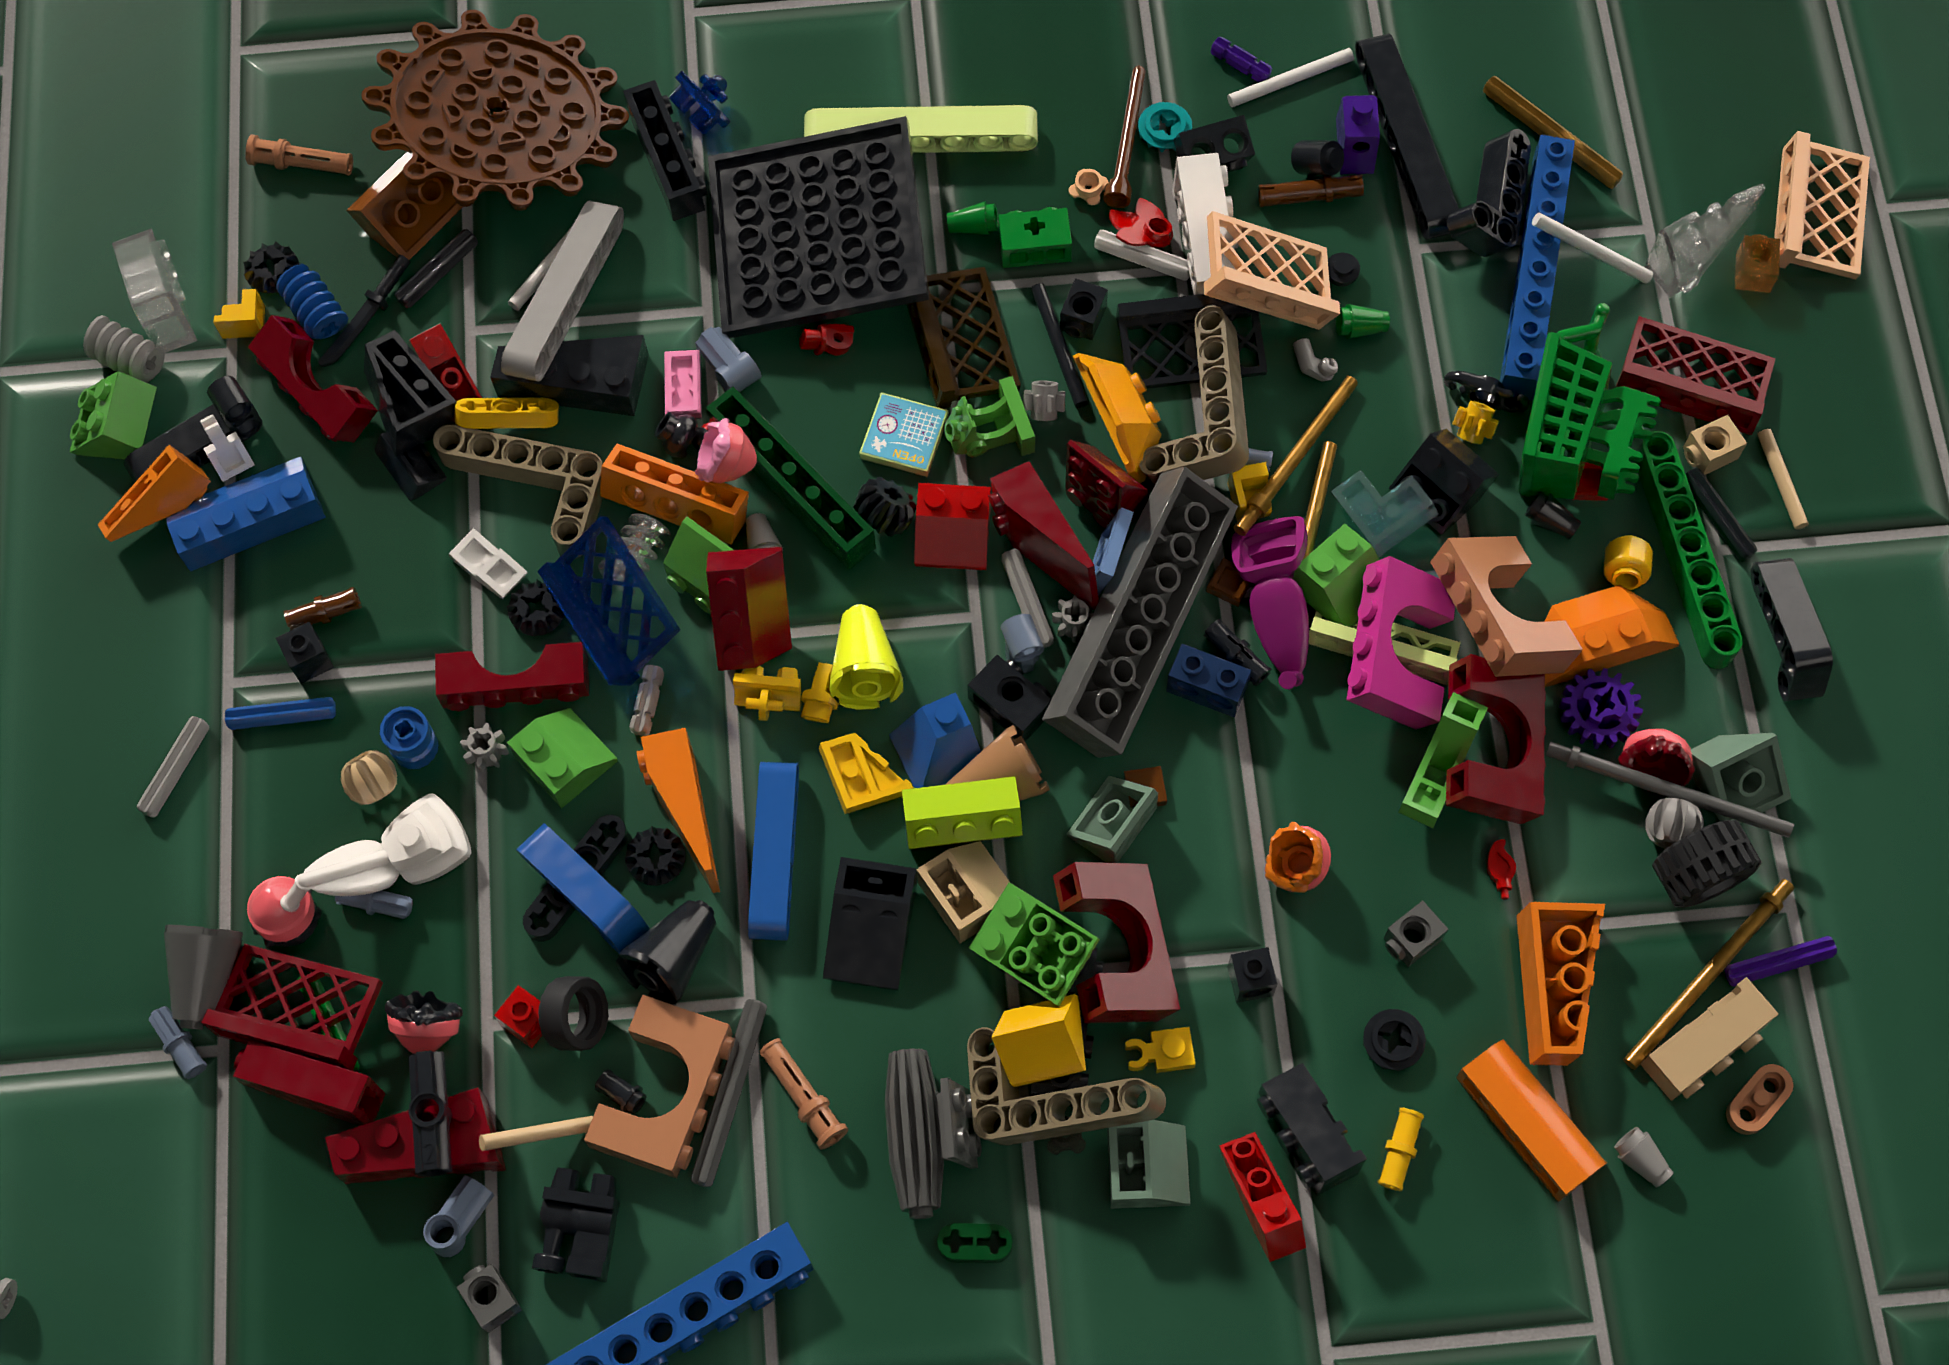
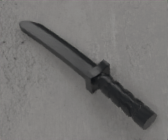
(374, 301)

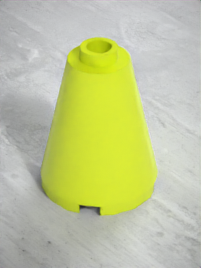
(864, 662)

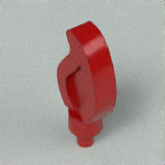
(1501, 868)

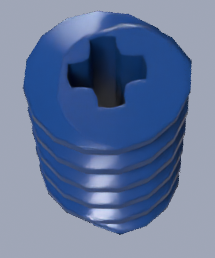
(311, 302)

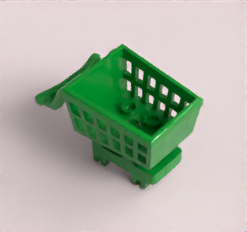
(1584, 378)

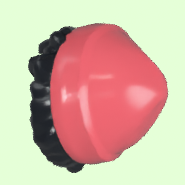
(276, 924)
(422, 1021)

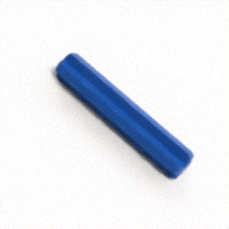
(280, 713)

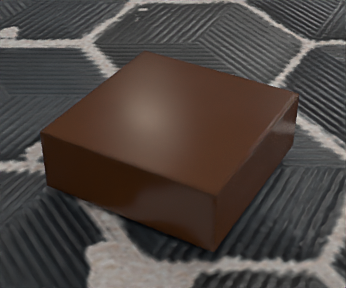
(1228, 584)
(1148, 777)

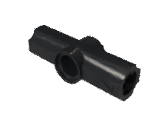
(430, 1138)

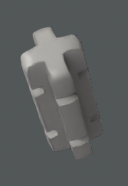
(646, 700)

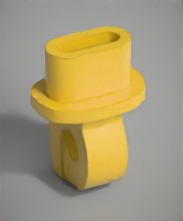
(817, 700)

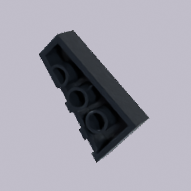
(585, 375)

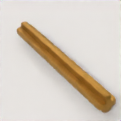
(1545, 125)

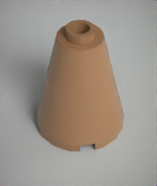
(1005, 759)

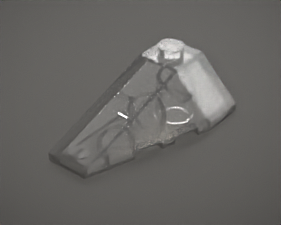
(1693, 242)

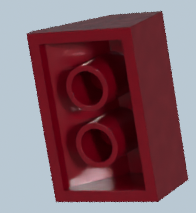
(748, 606)

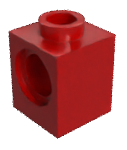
(521, 1016)

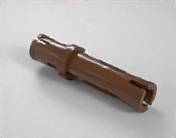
(1311, 190)

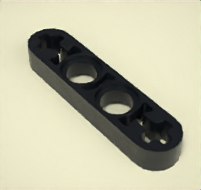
(612, 848)

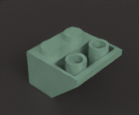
(1148, 1165)

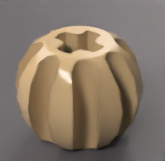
(368, 777)

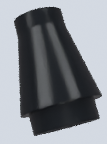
(1552, 515)

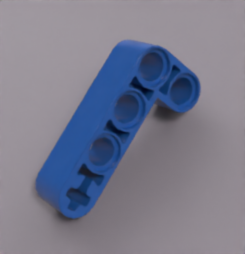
(583, 887)

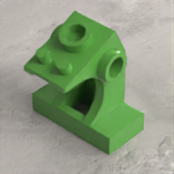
(1008, 417)

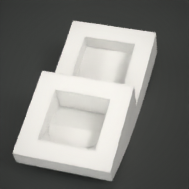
(487, 564)

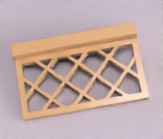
(1795, 195)
(1268, 293)

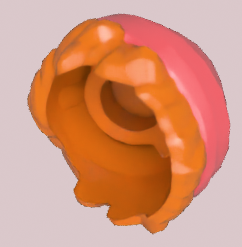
(1297, 858)

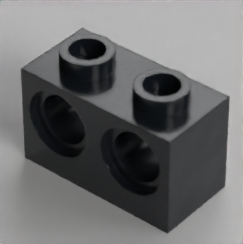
(1211, 140)

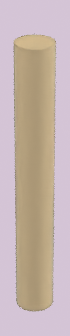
(1782, 479)
(534, 1133)

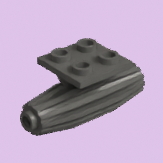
(925, 1130)

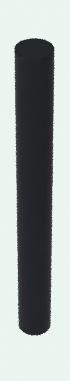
(1059, 345)

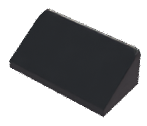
(413, 470)

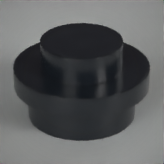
(1343, 269)

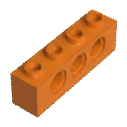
(672, 493)

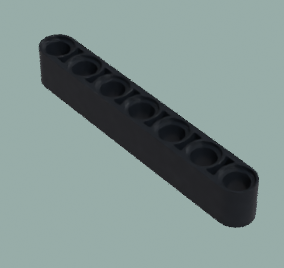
(1407, 134)

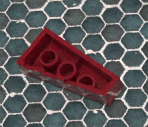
(386, 1146)

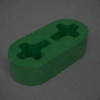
(974, 1233)

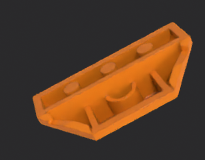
(1612, 630)

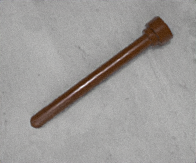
(1118, 190)

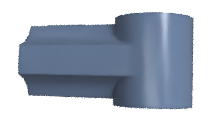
(730, 365)
(1022, 641)
(460, 1213)

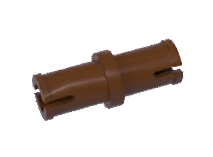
(323, 608)

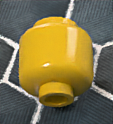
(1628, 562)

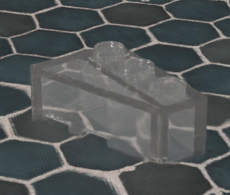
(153, 289)

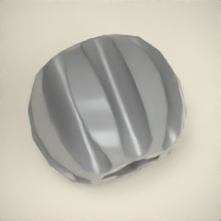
(1672, 820)

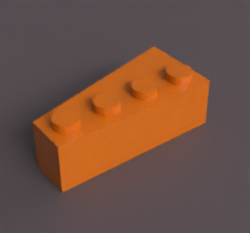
(1557, 975)

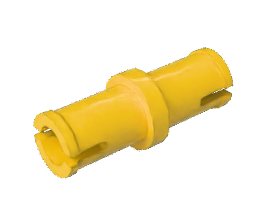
(1401, 1149)

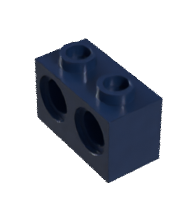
(1208, 680)

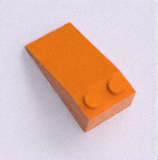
(672, 771)

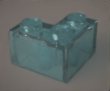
(1387, 518)

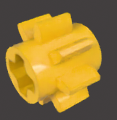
(1475, 422)

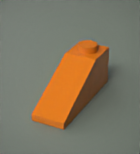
(161, 491)

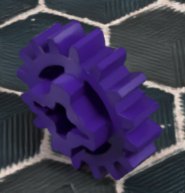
(1616, 716)

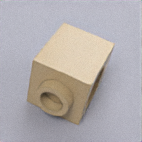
(1722, 435)

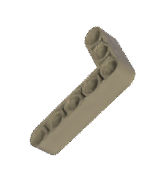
(1220, 399)
(532, 471)
(1050, 1106)

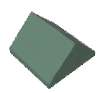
(1109, 823)

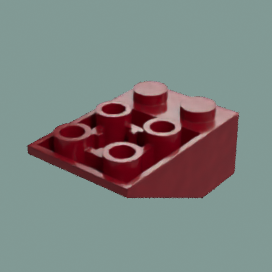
(1100, 484)

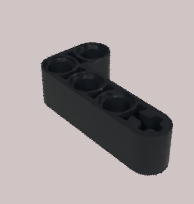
(1495, 217)
(231, 410)
(1795, 629)

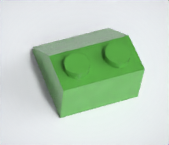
(688, 561)
(1334, 575)
(561, 754)

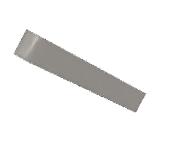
(562, 291)

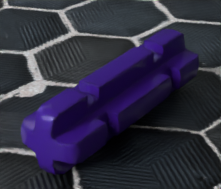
(1241, 59)

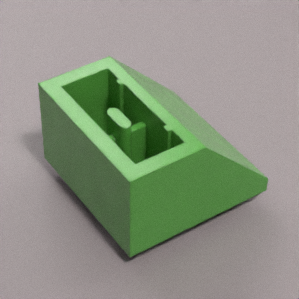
(112, 417)

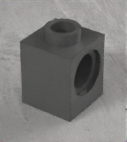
(1423, 921)
(498, 1311)

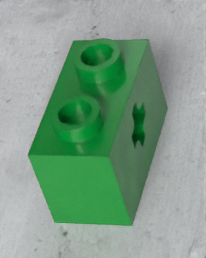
(1035, 237)

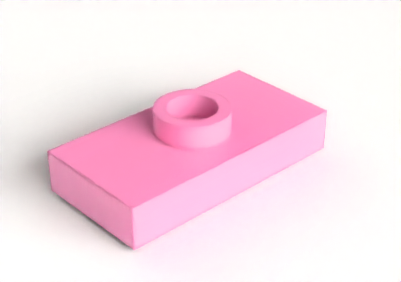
(683, 383)

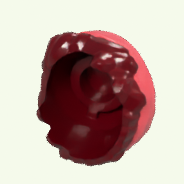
(1659, 755)

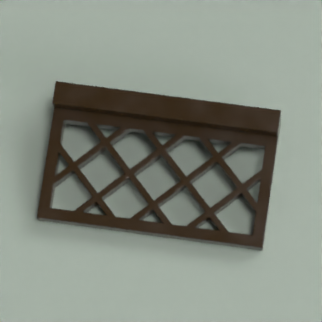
(934, 348)

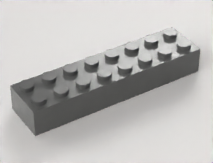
(1140, 613)

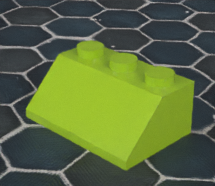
(962, 812)

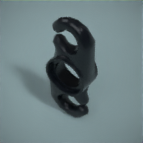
(1486, 391)

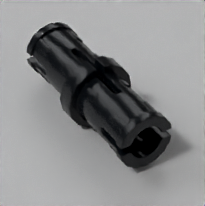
(1237, 651)

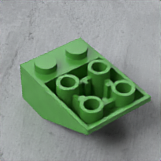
(1034, 943)

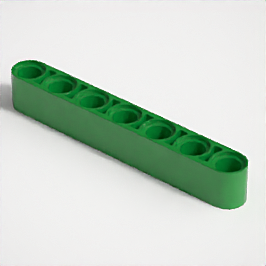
(1688, 564)

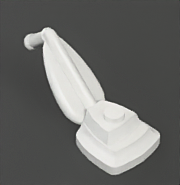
(417, 844)

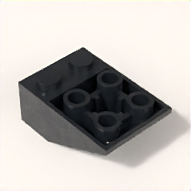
(870, 923)

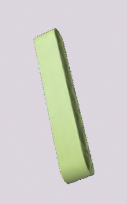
(942, 126)

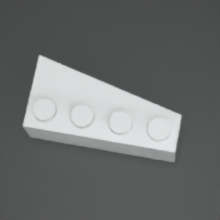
(1199, 191)

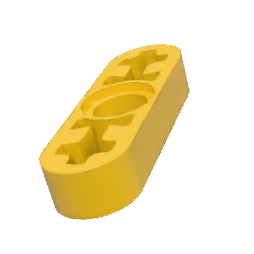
(506, 413)

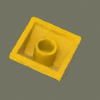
(1040, 1041)

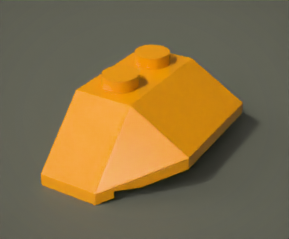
(1122, 408)

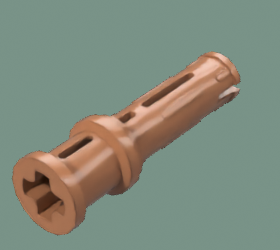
(282, 151)
(812, 1108)

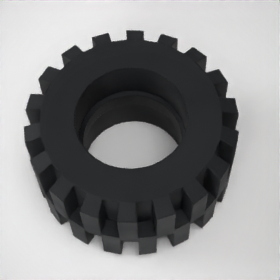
(1706, 863)

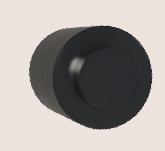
(1317, 157)

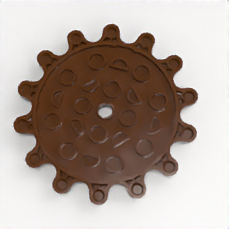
(445, 121)

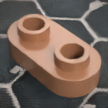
(1758, 1101)

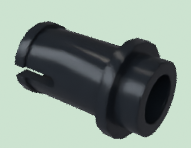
(621, 1092)

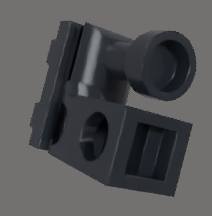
(584, 1215)

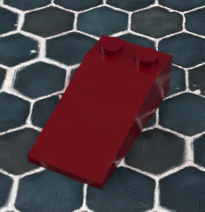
(1040, 531)

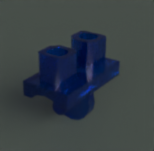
(689, 93)

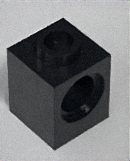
(1083, 297)
(304, 652)
(1252, 975)

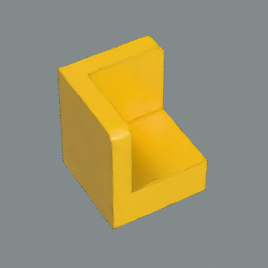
(242, 319)
(1245, 483)

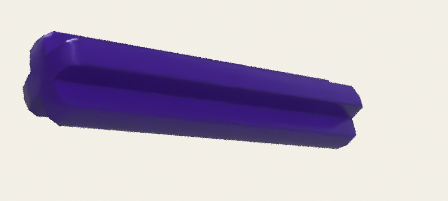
(1781, 960)

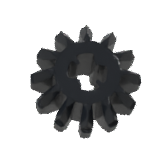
(885, 506)

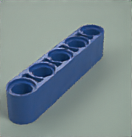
(773, 851)

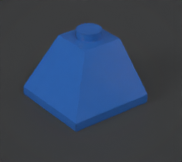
(935, 742)

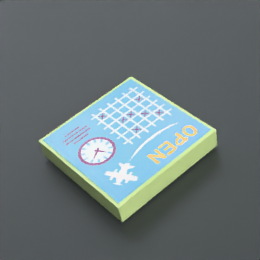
(904, 434)

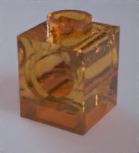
(1752, 274)

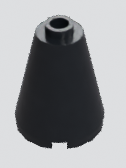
(668, 952)

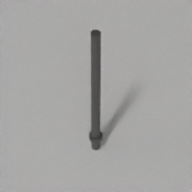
(1574, 757)

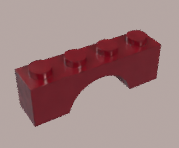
(286, 353)
(557, 674)

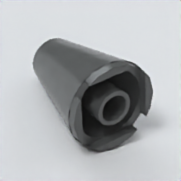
(198, 969)

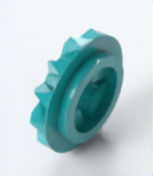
(1170, 115)

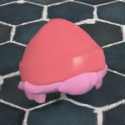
(725, 453)

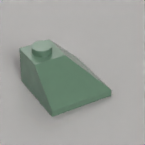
(1742, 771)

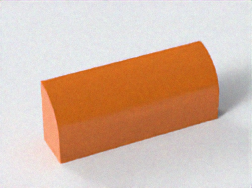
(1530, 1119)

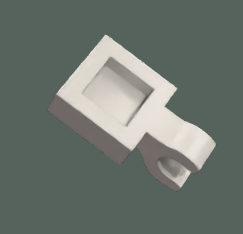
(226, 452)

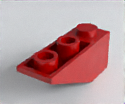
(442, 360)
(1264, 1197)

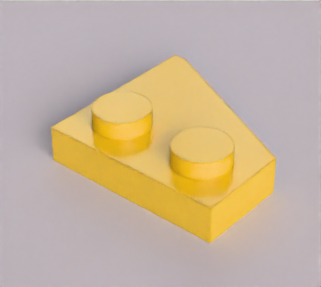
(859, 774)

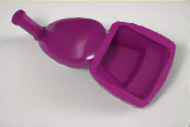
(1277, 602)

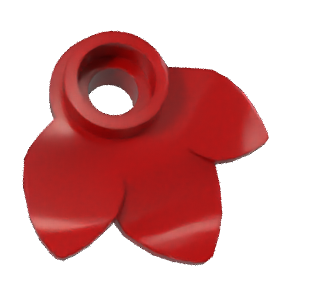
(1143, 226)

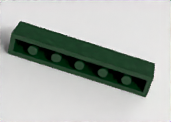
(798, 482)

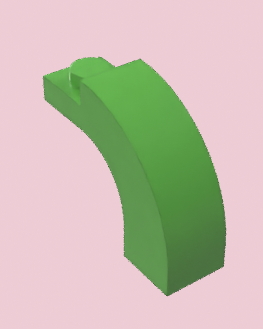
(1445, 751)

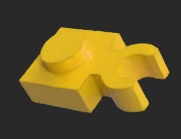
(1168, 1049)

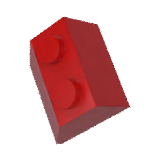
(952, 526)

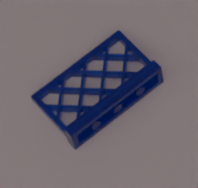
(593, 625)

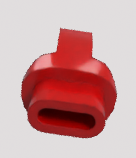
(823, 339)

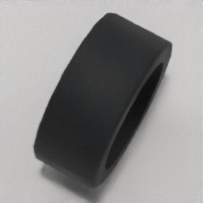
(592, 1013)

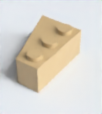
(1710, 1041)

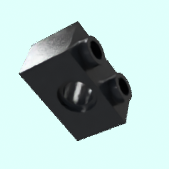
(1003, 677)

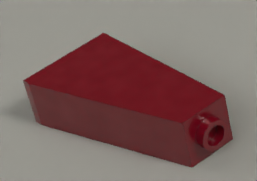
(309, 1083)

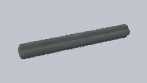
(728, 1093)

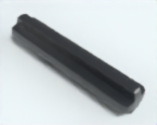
(436, 268)
(1720, 515)

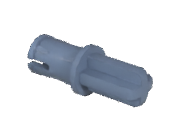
(379, 902)
(177, 1042)

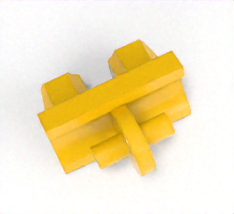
(767, 692)

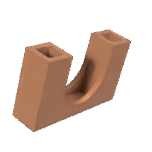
(1507, 642)
(665, 1140)

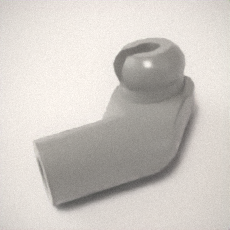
(1310, 365)

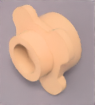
(1091, 178)

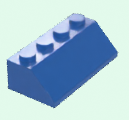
(245, 514)

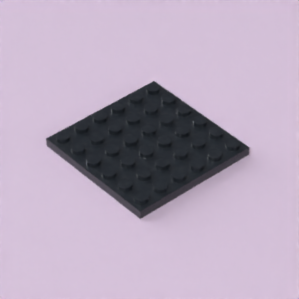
(817, 228)

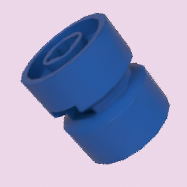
(409, 737)

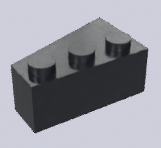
(405, 393)
(1309, 1130)

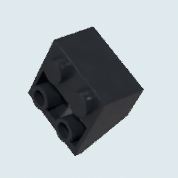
(1449, 476)

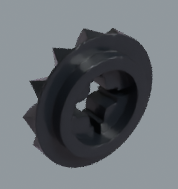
(256, 267)
(539, 622)
(669, 864)
(1410, 1034)

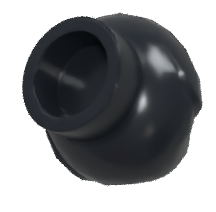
(679, 433)

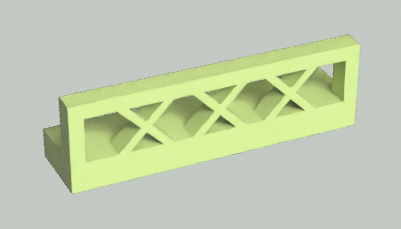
(1414, 658)

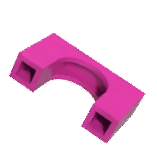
(1376, 674)

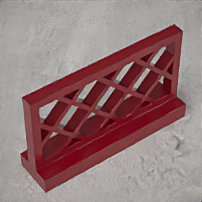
(1690, 394)
(308, 1043)

